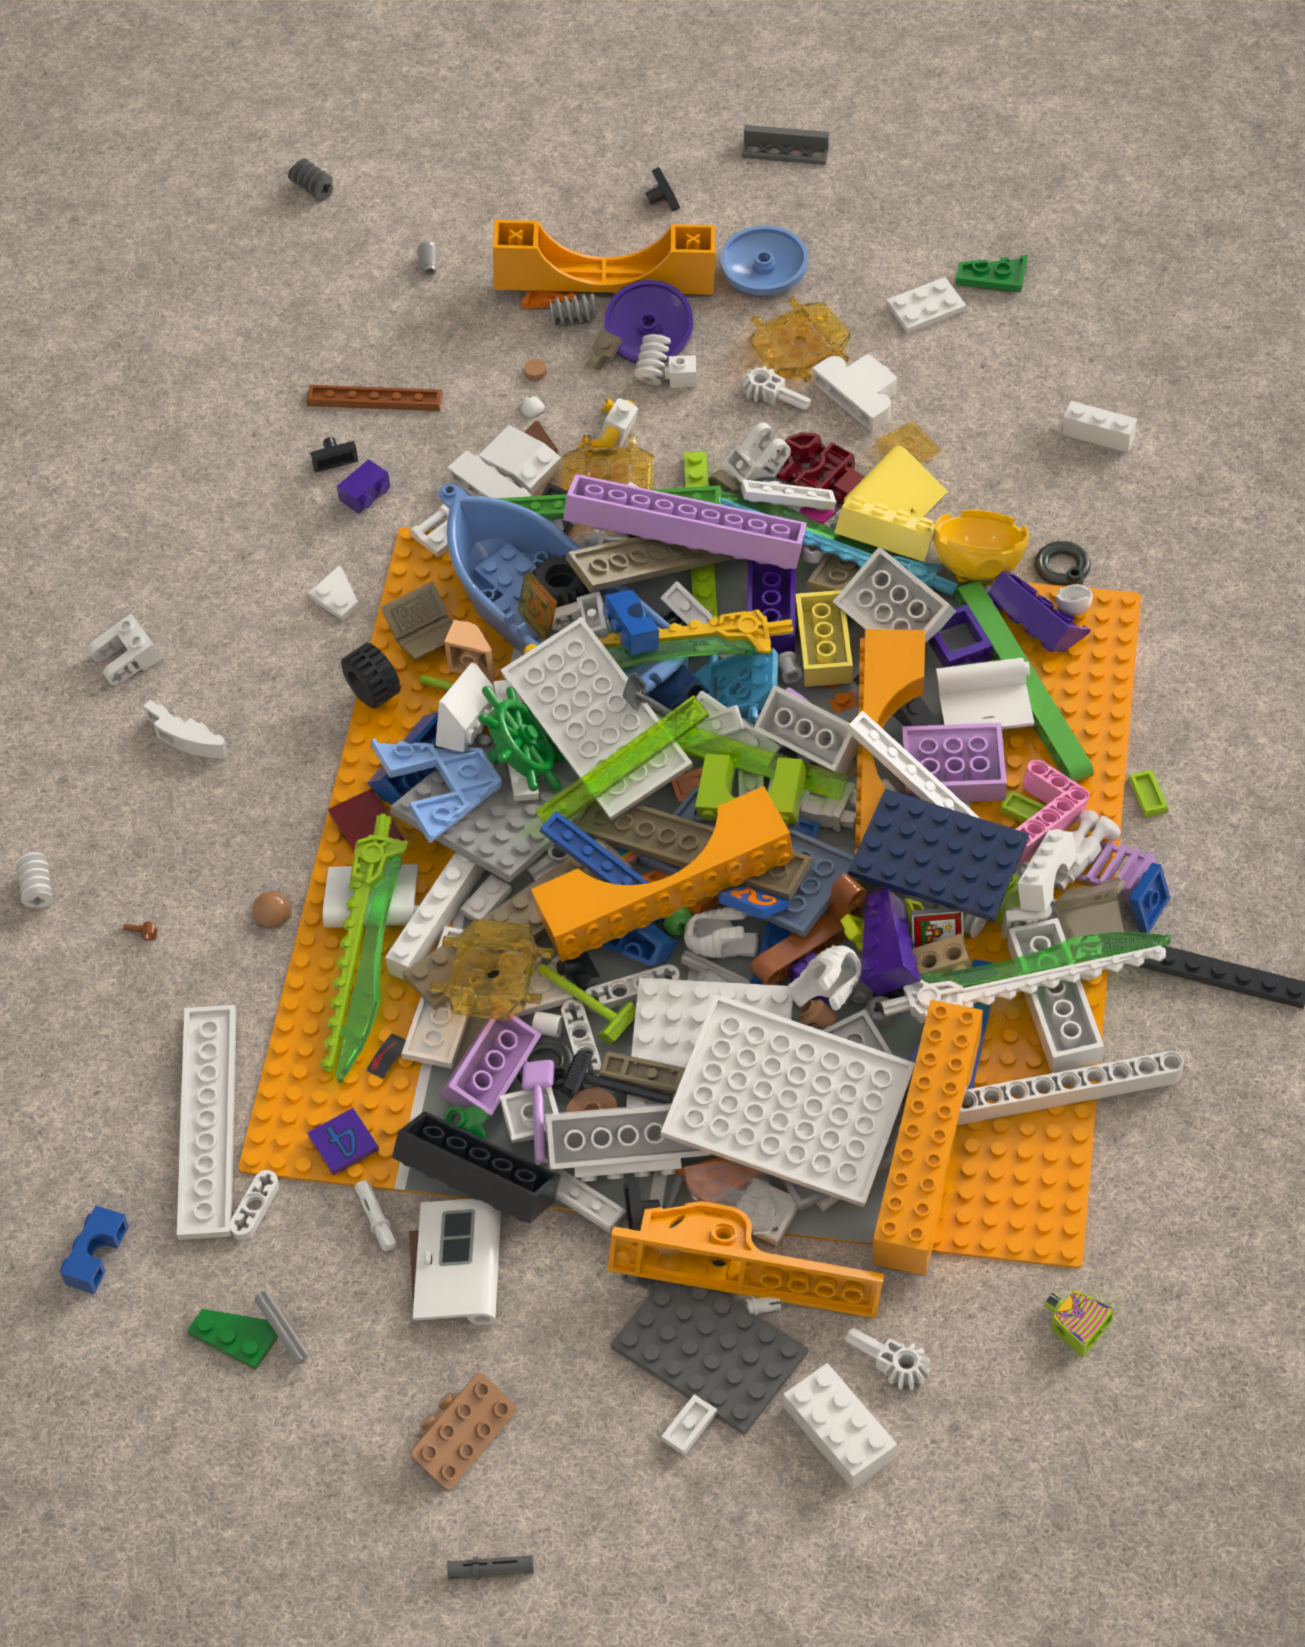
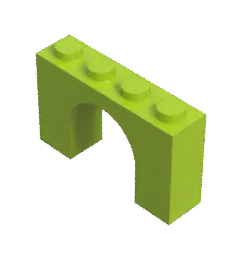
(717, 780)

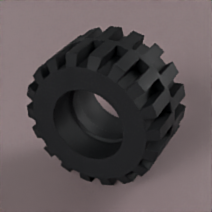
(556, 573)
(370, 675)

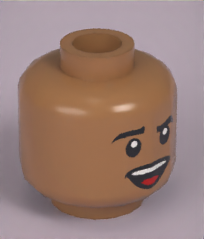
(817, 1014)

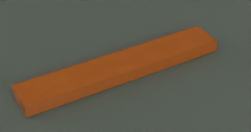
(374, 397)

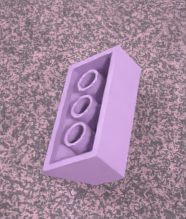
(490, 1064)

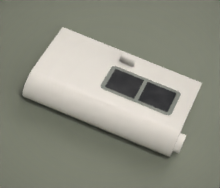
(464, 1264)

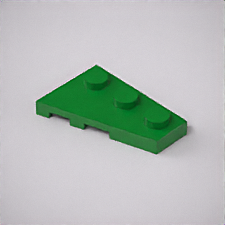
(235, 1335)

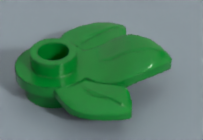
(470, 1119)

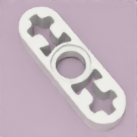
(254, 1193)

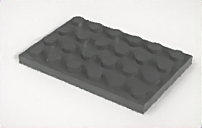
(710, 1349)

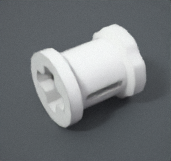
(789, 667)

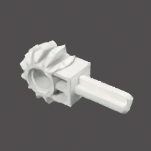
(770, 388)
(891, 1357)

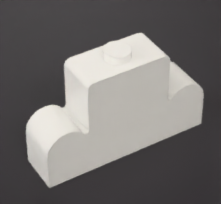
(860, 388)

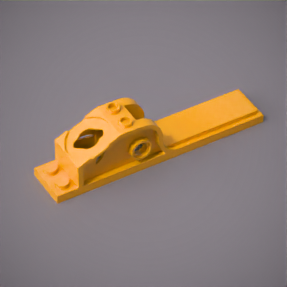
(687, 1254)

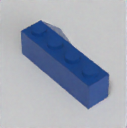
(394, 788)
(645, 945)

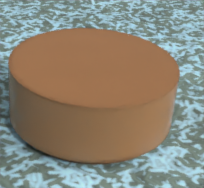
(535, 369)

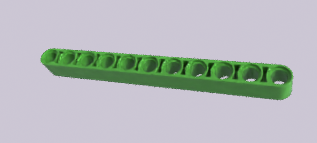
(1047, 718)

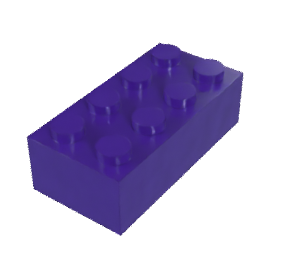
(773, 593)

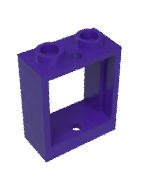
(974, 653)

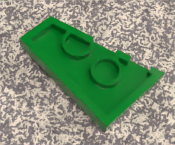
(994, 275)

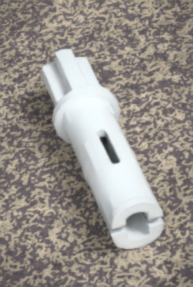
(379, 1224)

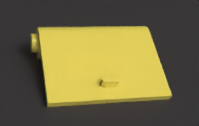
(900, 484)

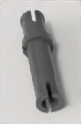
(489, 1567)

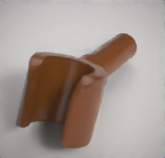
(147, 930)

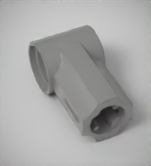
(545, 863)

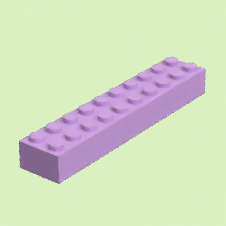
(684, 521)

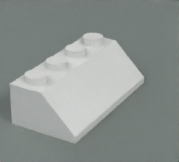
(460, 710)
(807, 730)

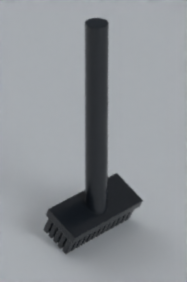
(577, 1074)

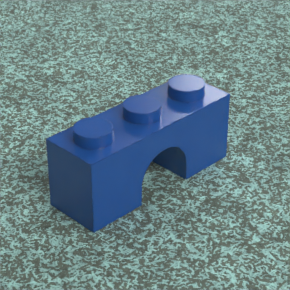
(624, 614)
(100, 1229)

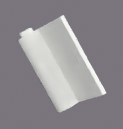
(986, 693)
(339, 892)

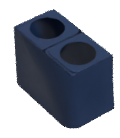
(678, 688)

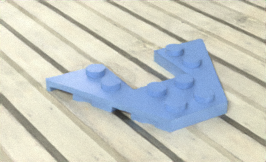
(465, 773)

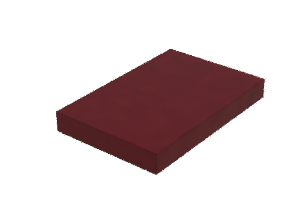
(358, 817)

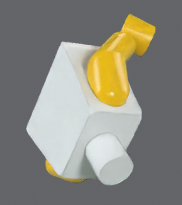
(617, 424)

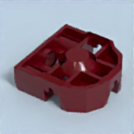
(803, 450)

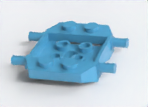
(749, 674)

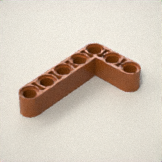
(775, 963)

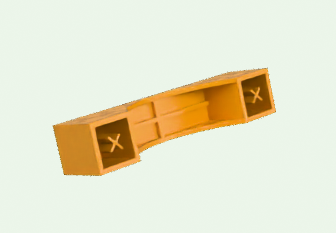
(534, 261)
(888, 678)
(589, 912)
(926, 1137)

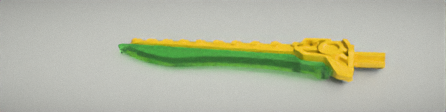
(723, 635)

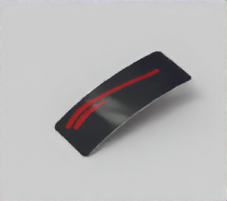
(386, 1055)

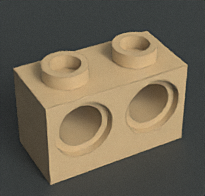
(941, 955)

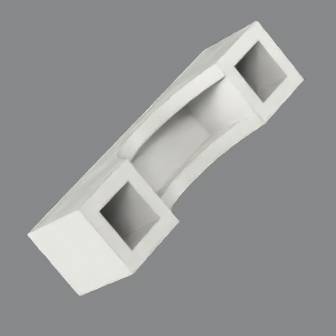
(1037, 881)

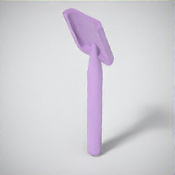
(538, 1076)

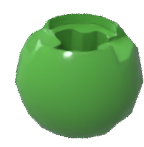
(676, 922)

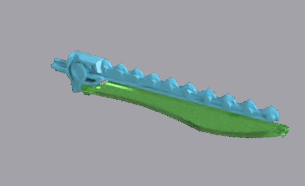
(846, 548)

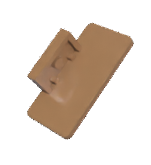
(461, 1430)

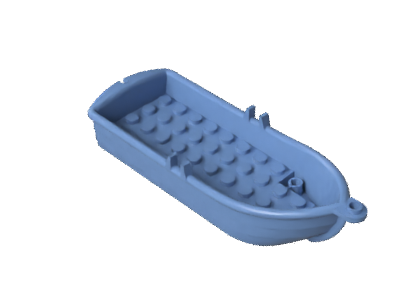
(493, 549)

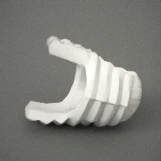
(714, 935)
(828, 975)

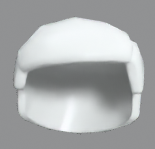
(1074, 599)

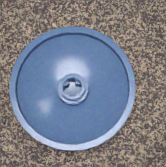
(764, 260)

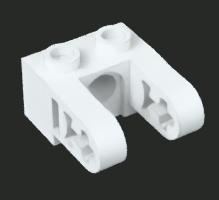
(754, 461)
(587, 607)
(139, 655)

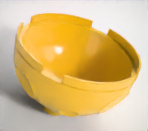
(979, 545)

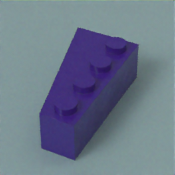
(887, 946)

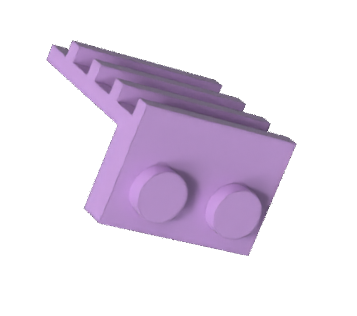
(1131, 872)

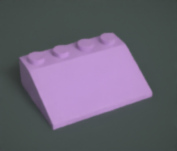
(961, 757)

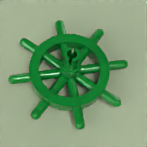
(520, 739)

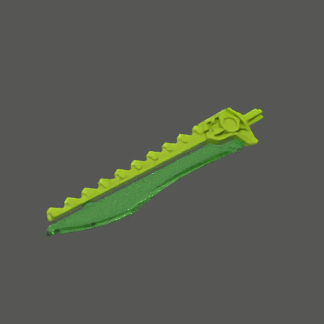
(371, 861)

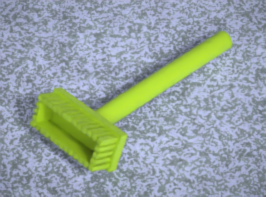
(617, 1021)

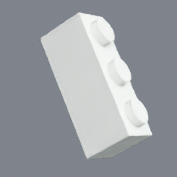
(1099, 426)

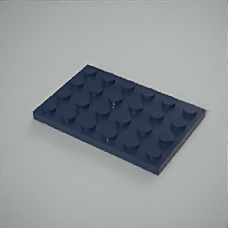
(939, 855)

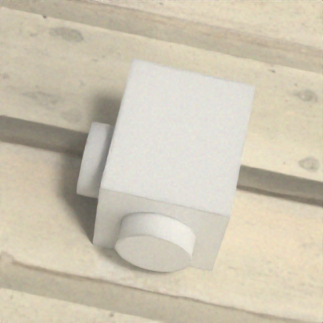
(681, 371)

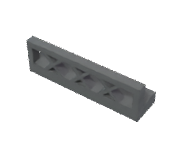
(786, 141)

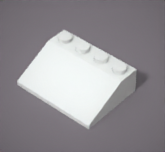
(892, 598)

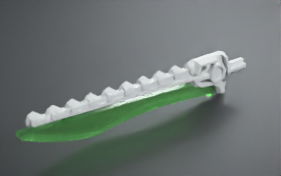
(1026, 973)

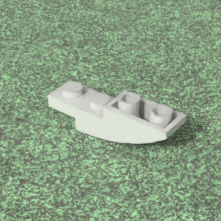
(186, 736)

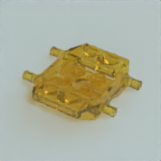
(776, 339)
(609, 464)
(469, 987)

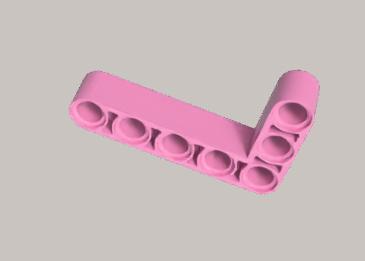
(1064, 801)

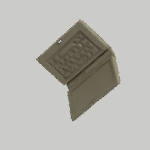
(418, 621)
(1090, 909)

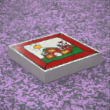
(935, 925)

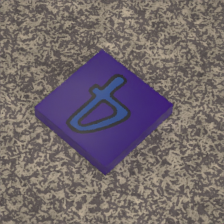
(343, 1141)

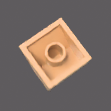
(466, 646)

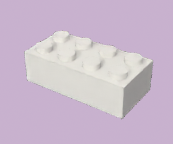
(840, 1426)

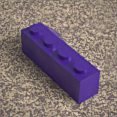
(1035, 613)

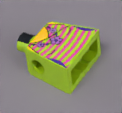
(1079, 1319)

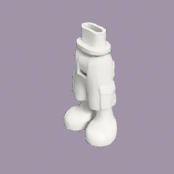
(1089, 847)

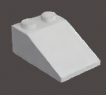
(522, 459)

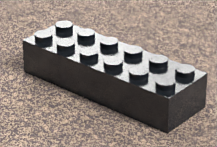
(476, 1167)

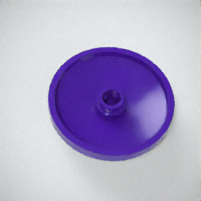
(649, 309)

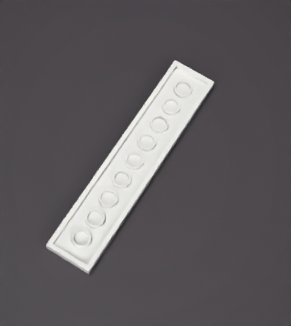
(207, 1123)

